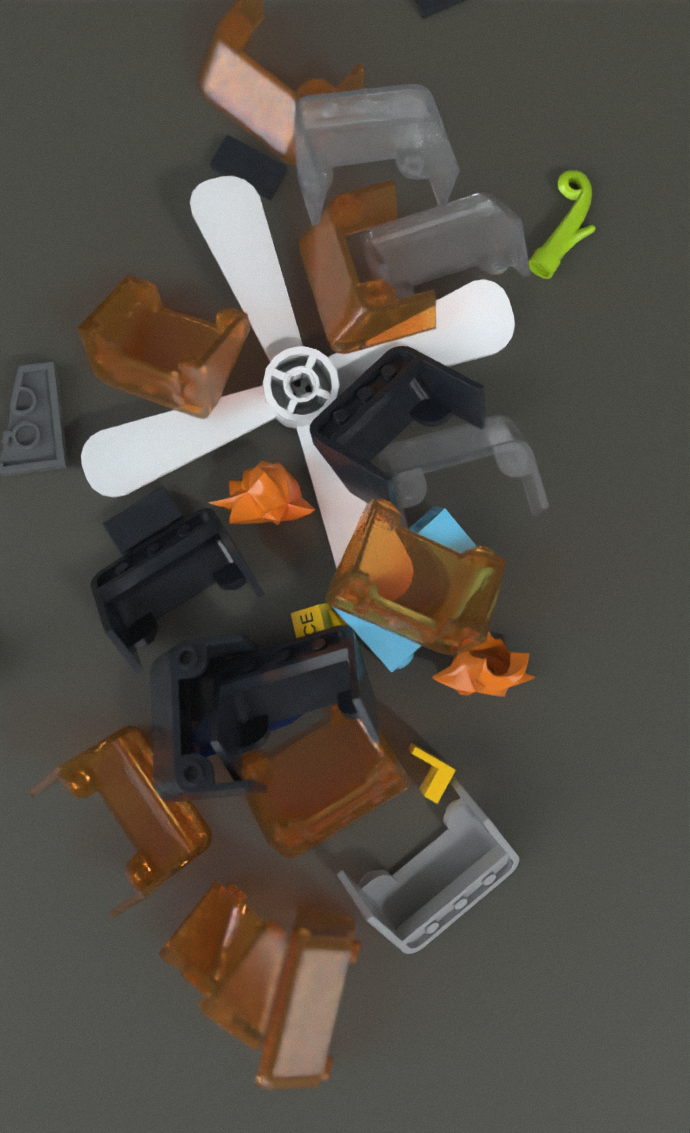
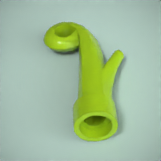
(567, 234)

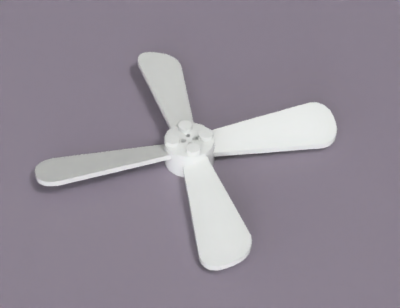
(230, 215)

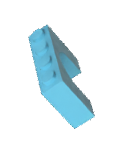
(386, 646)

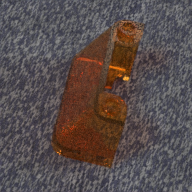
(160, 350)
(416, 584)
(322, 784)
(231, 962)

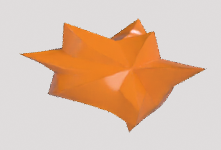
(264, 496)
(486, 669)

